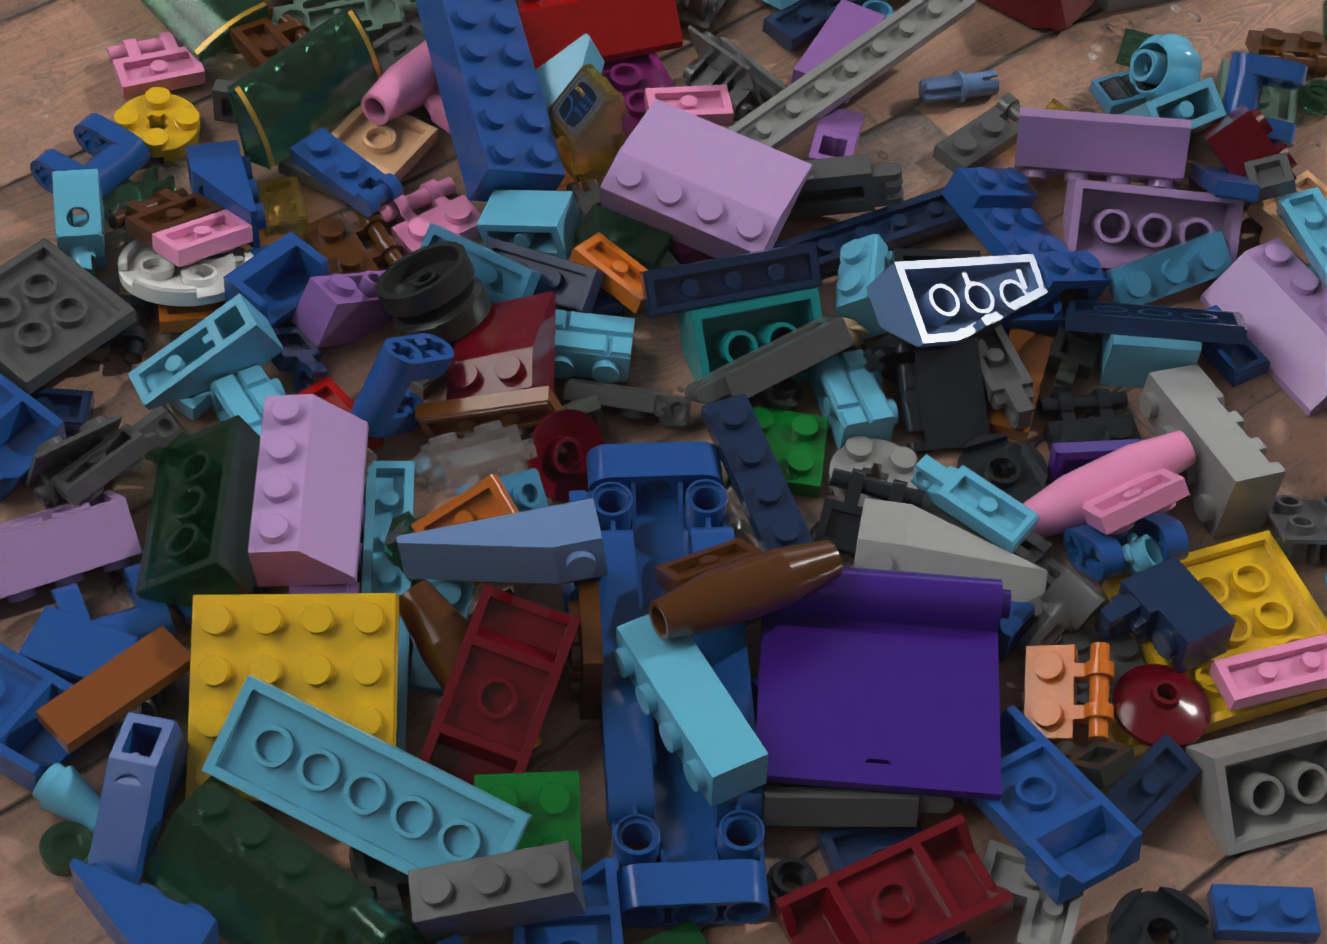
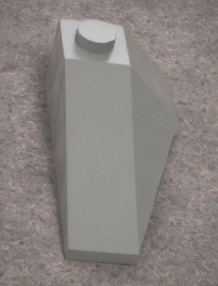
(914, 540)

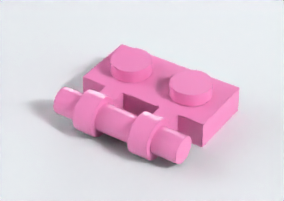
(154, 64)
(455, 215)

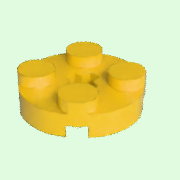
(162, 109)

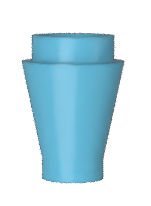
(67, 795)

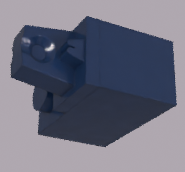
(1171, 612)

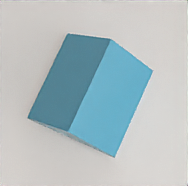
(1129, 359)

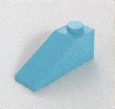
(216, 347)

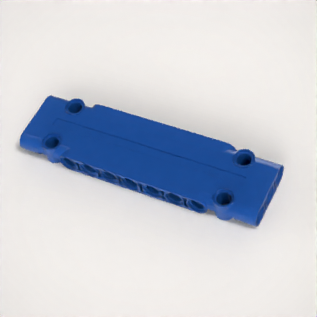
(653, 509)

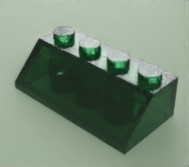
(201, 516)
(251, 872)

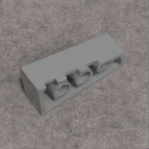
(1231, 476)

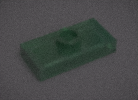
(635, 238)

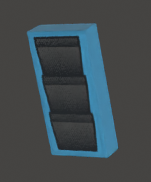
(1117, 93)

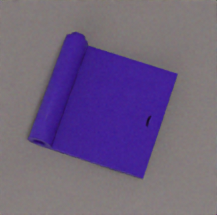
(885, 685)

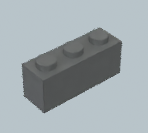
(496, 892)

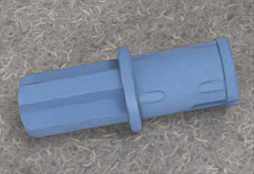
(959, 86)

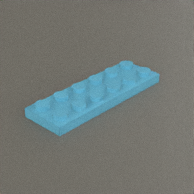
(356, 784)

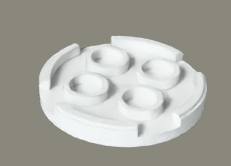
(162, 282)

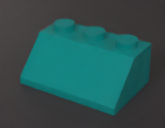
(731, 330)

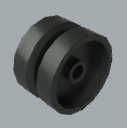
(434, 292)

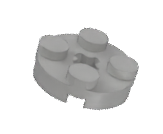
(875, 457)

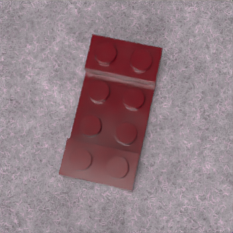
(499, 686)
(900, 895)

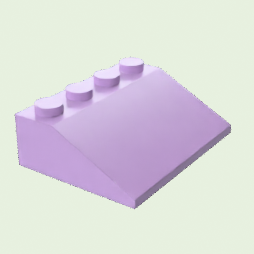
(703, 183)

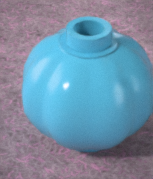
(1165, 62)

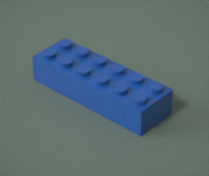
(491, 96)

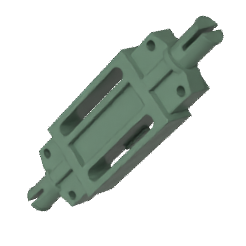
(375, 15)

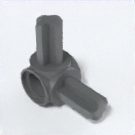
(1066, 606)

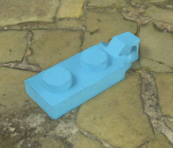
(975, 503)

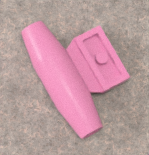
(406, 88)
(1117, 487)

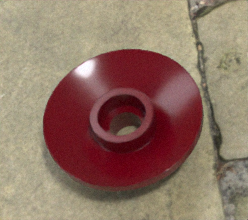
(571, 435)
(1149, 716)

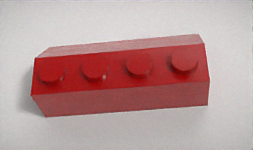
(615, 26)

